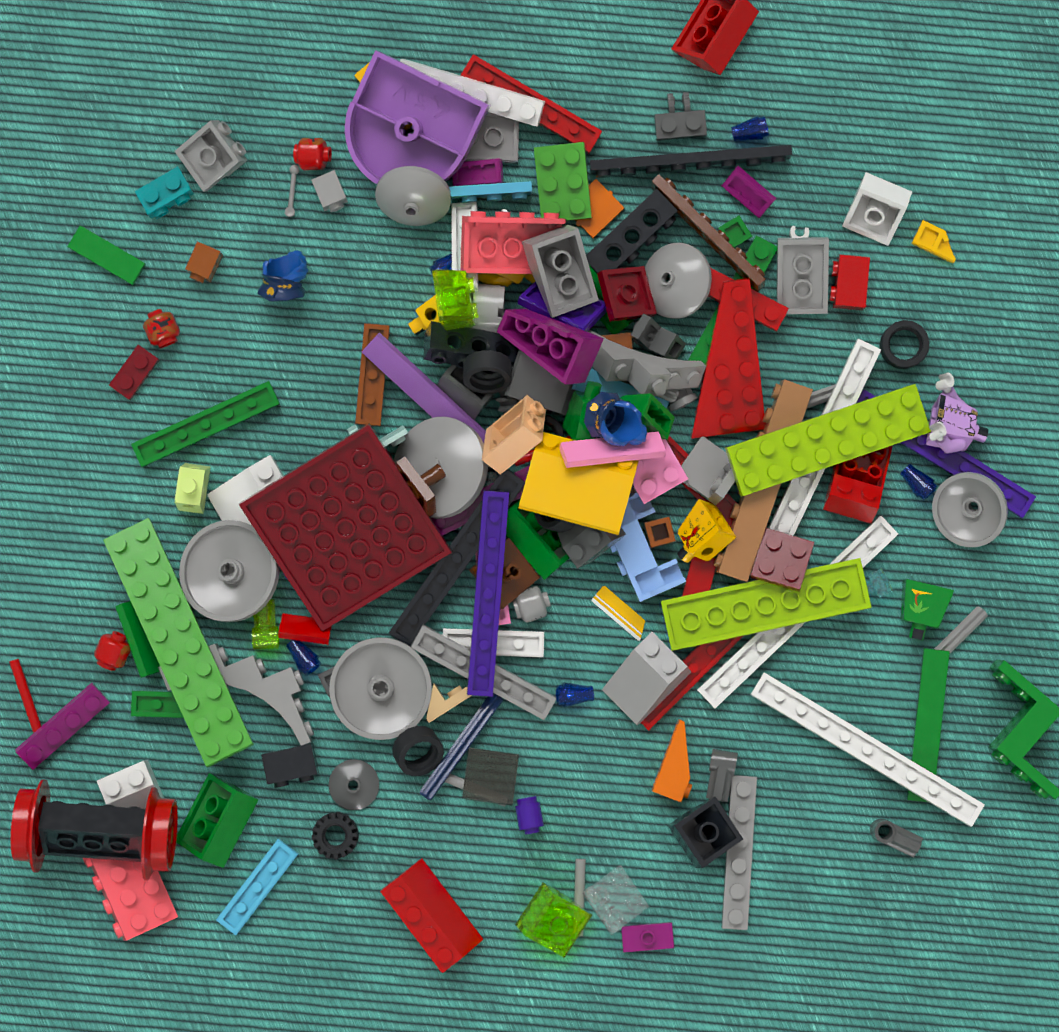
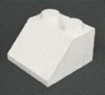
(877, 209)
(129, 786)

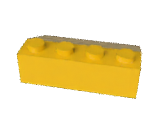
(581, 494)

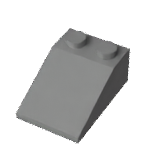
(561, 269)
(645, 678)

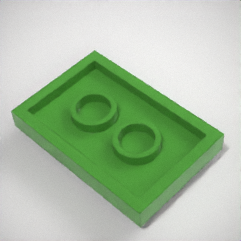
(563, 180)

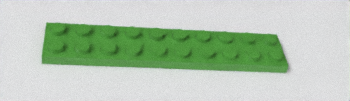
(178, 642)

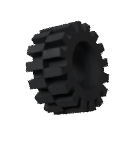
(335, 851)

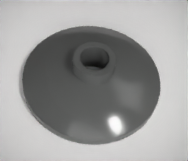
(367, 784)

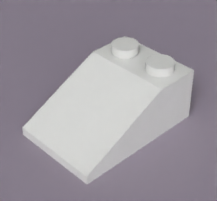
(248, 482)

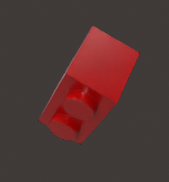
(850, 282)

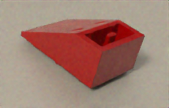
(858, 485)

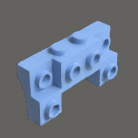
(637, 558)

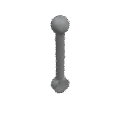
(289, 211)

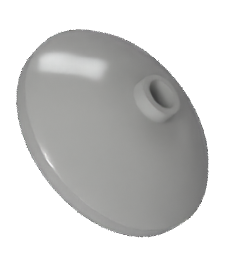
(413, 196)
(688, 282)
(959, 520)

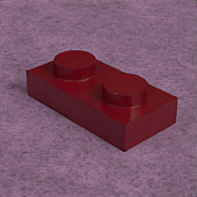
(134, 372)

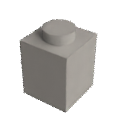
(329, 191)

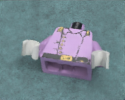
(952, 420)

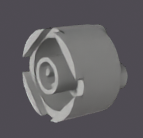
(490, 305)

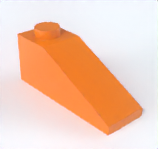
(674, 772)

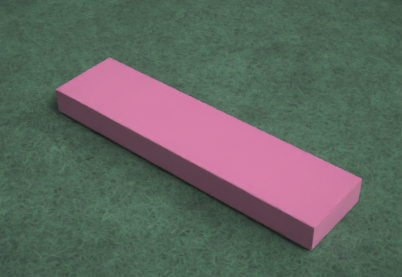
(600, 452)

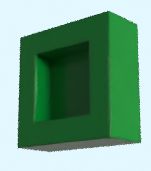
(736, 231)

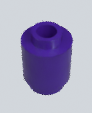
(529, 815)

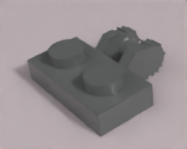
(680, 124)

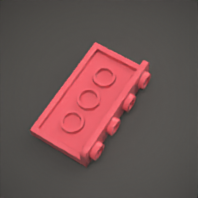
(495, 241)
(133, 901)

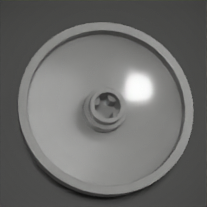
(458, 453)
(228, 571)
(380, 688)

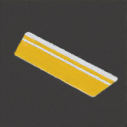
(619, 612)

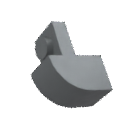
(656, 339)

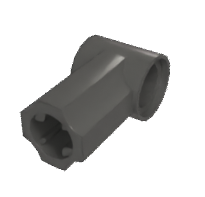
(722, 768)
(897, 837)

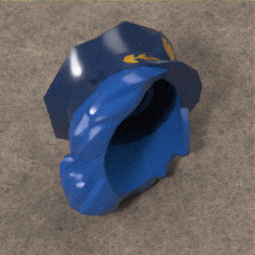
(284, 277)
(614, 420)

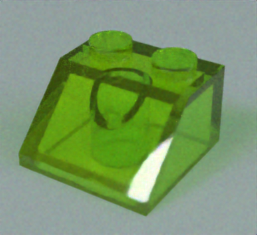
(454, 298)
(553, 920)

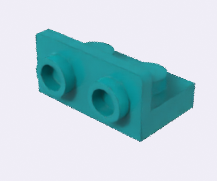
(164, 193)

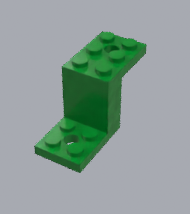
(1024, 729)

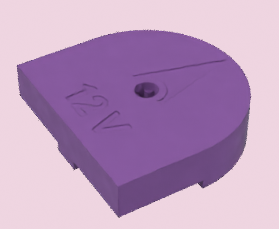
(399, 95)

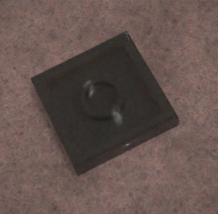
(490, 776)

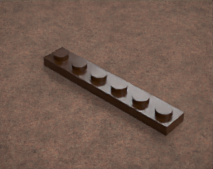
(715, 239)

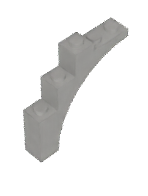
(646, 371)
(274, 689)

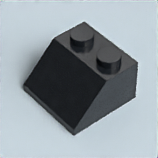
(705, 832)

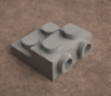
(211, 154)

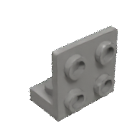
(708, 471)

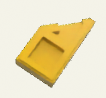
(933, 241)

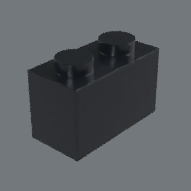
(290, 764)

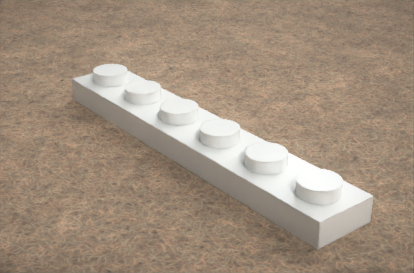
(502, 101)

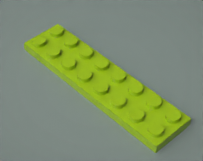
(827, 440)
(765, 606)

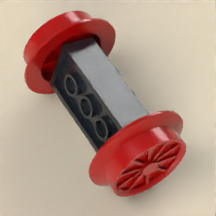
(93, 830)

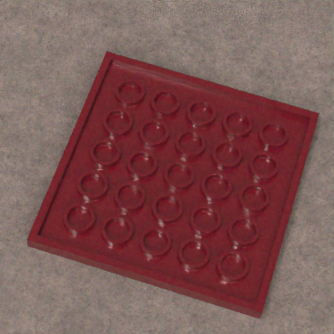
(345, 527)

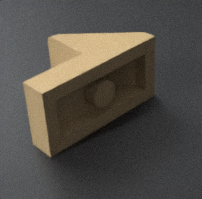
(439, 705)

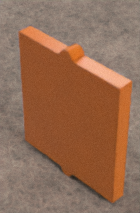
(603, 208)

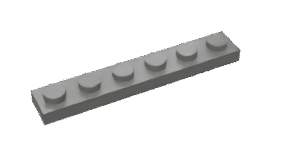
(505, 682)
(739, 857)

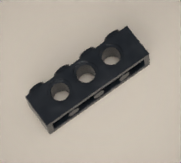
(653, 205)
(464, 341)

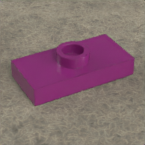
(479, 173)
(748, 192)
(647, 937)

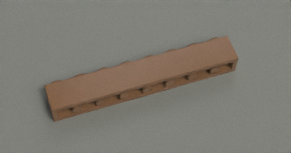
(754, 509)

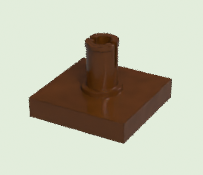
(421, 484)
(516, 574)

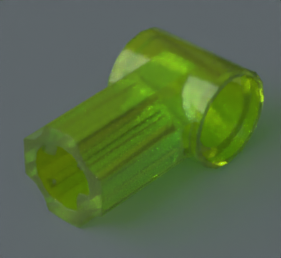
(265, 629)

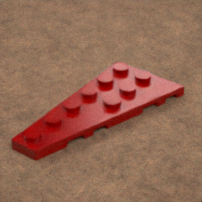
(732, 381)

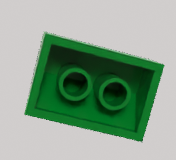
(538, 545)
(216, 820)

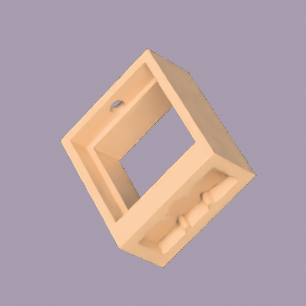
(514, 434)

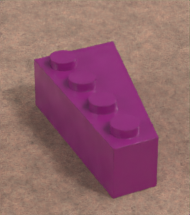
(552, 344)

